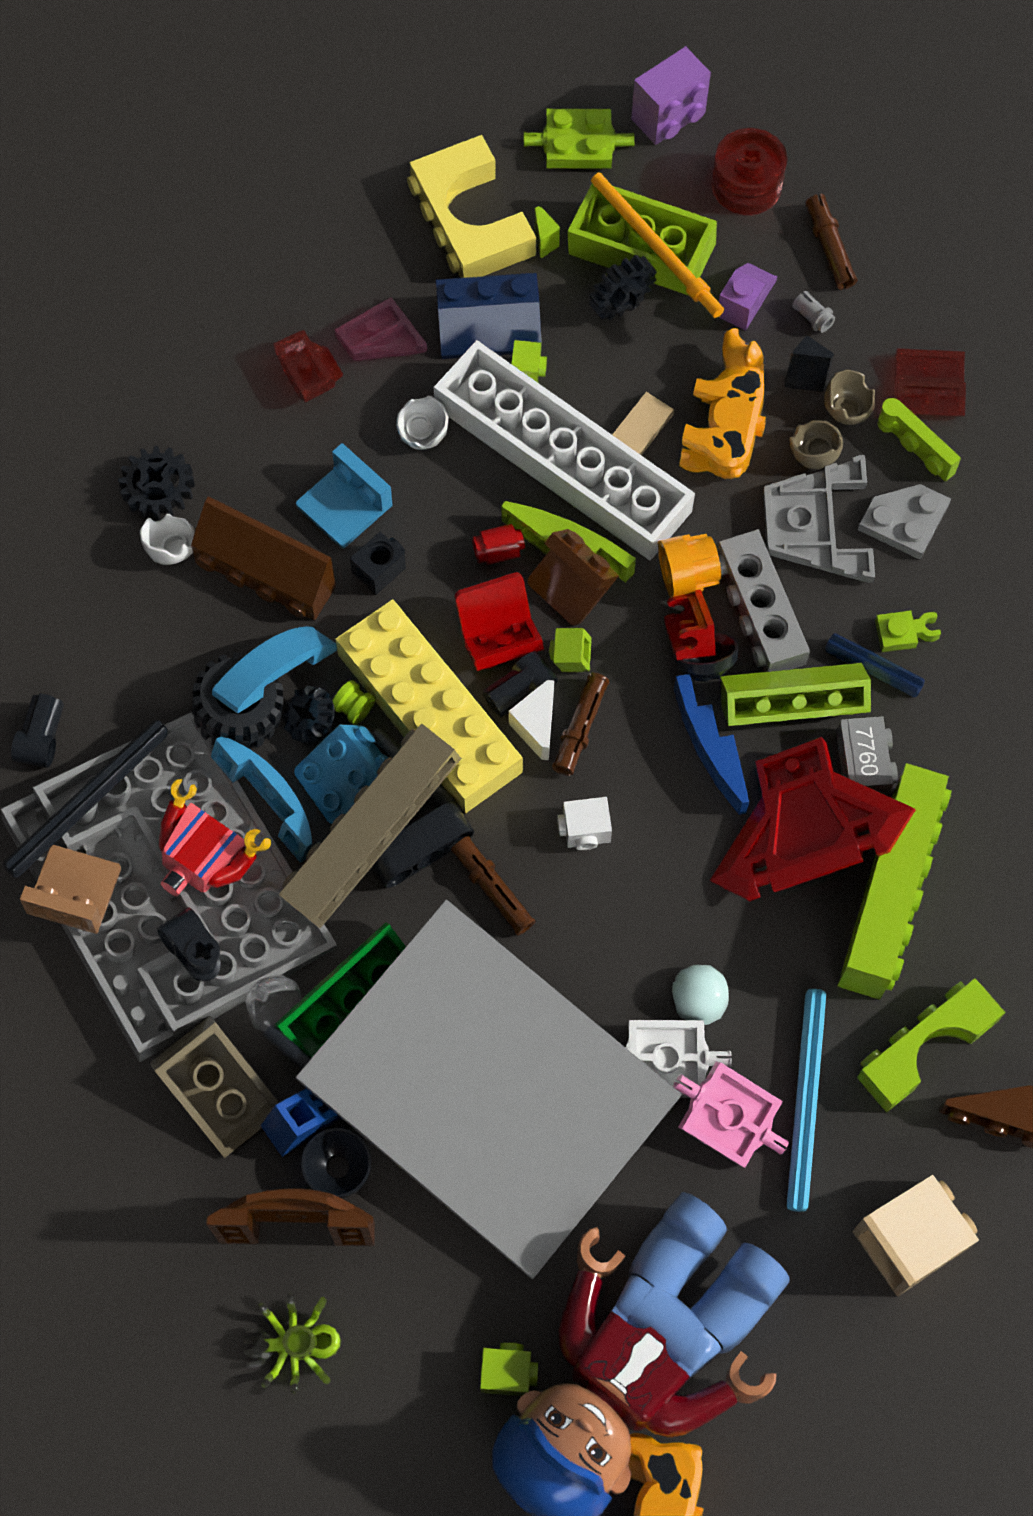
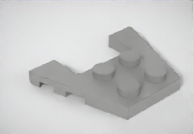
(802, 520)

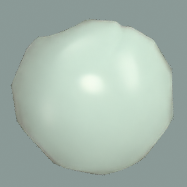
(700, 993)

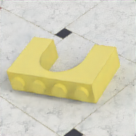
(470, 248)

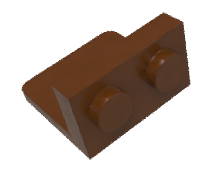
(571, 576)

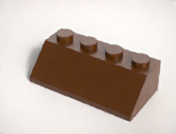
(262, 560)

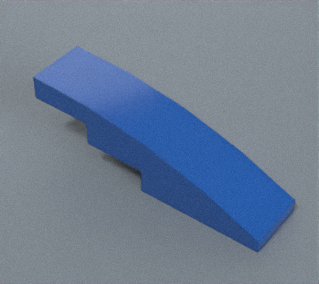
(716, 753)

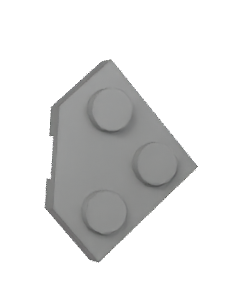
(905, 518)

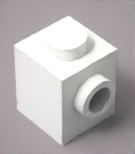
(585, 823)

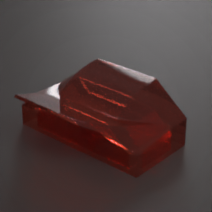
(307, 365)

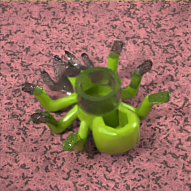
(297, 1341)

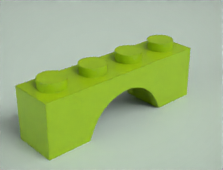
(964, 1015)

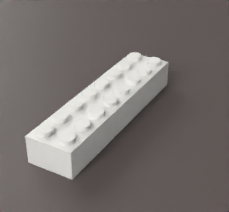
(564, 450)

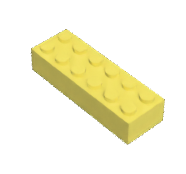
(419, 688)

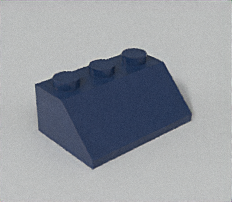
(489, 311)

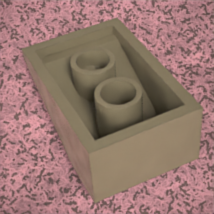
(215, 1086)

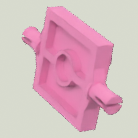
(730, 1114)

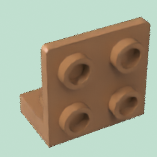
(72, 889)

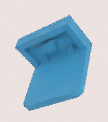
(340, 769)

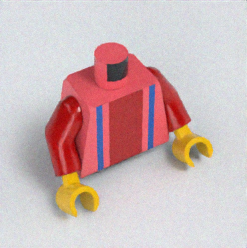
(201, 848)

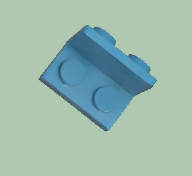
(346, 498)

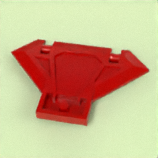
(807, 824)

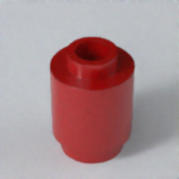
(498, 544)

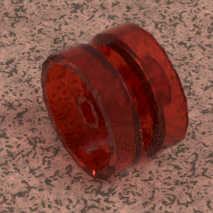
(749, 171)

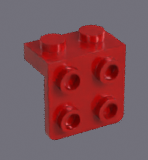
(497, 621)

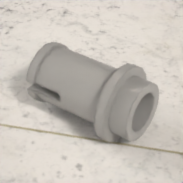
(814, 312)

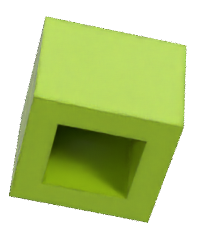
(528, 359)
(571, 650)

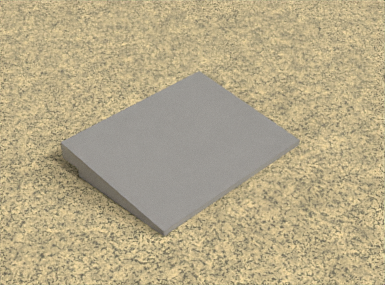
(126, 959)
(488, 1088)

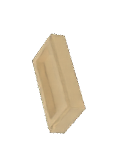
(644, 423)

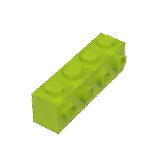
(795, 694)

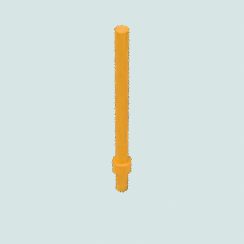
(696, 287)

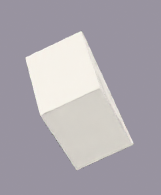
(533, 719)

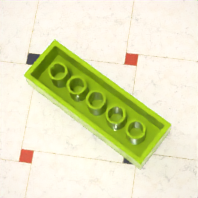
(894, 888)

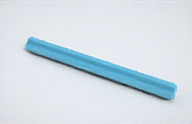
(806, 1100)

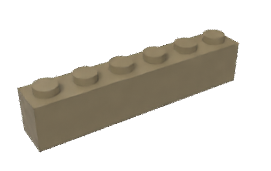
(369, 825)

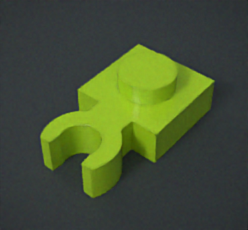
(901, 632)

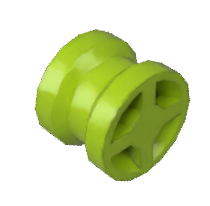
(353, 702)

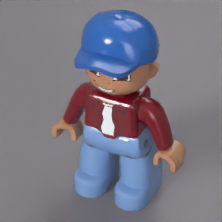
(574, 1438)

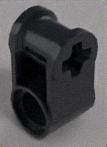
(188, 940)

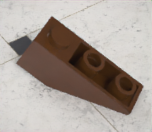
(998, 1111)

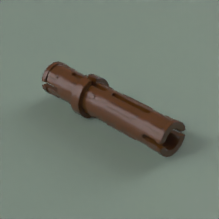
(826, 230)
(575, 737)
(483, 873)

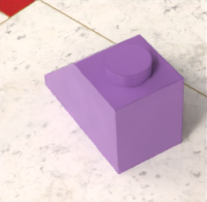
(745, 294)

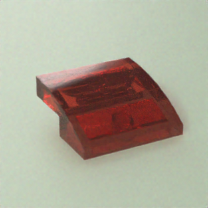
(931, 381)

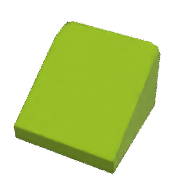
(546, 232)

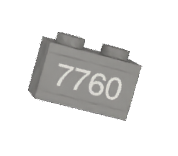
(865, 753)

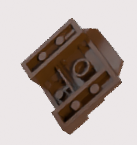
(241, 1219)

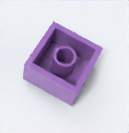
(670, 96)

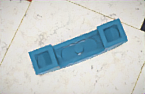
(267, 662)
(241, 761)

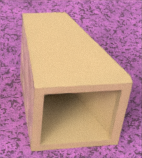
(916, 1234)

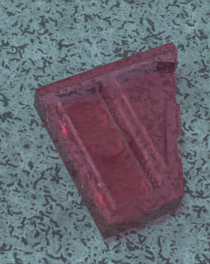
(380, 334)

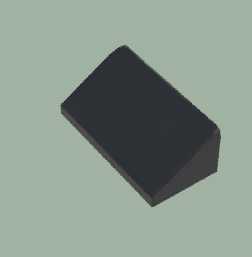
(809, 366)

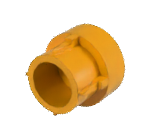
(688, 563)

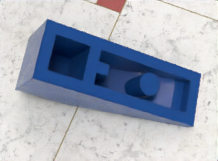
(297, 1121)

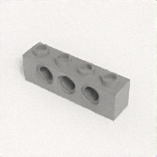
(750, 554)

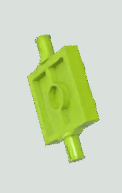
(579, 138)

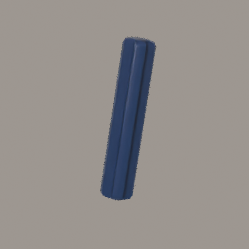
(875, 665)

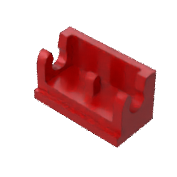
(692, 629)

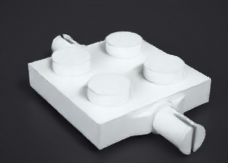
(674, 1049)

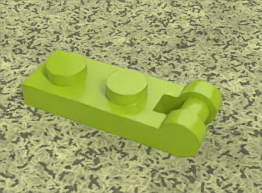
(918, 438)

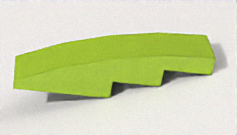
(539, 525)

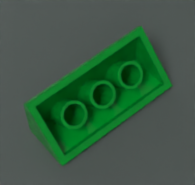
(333, 999)

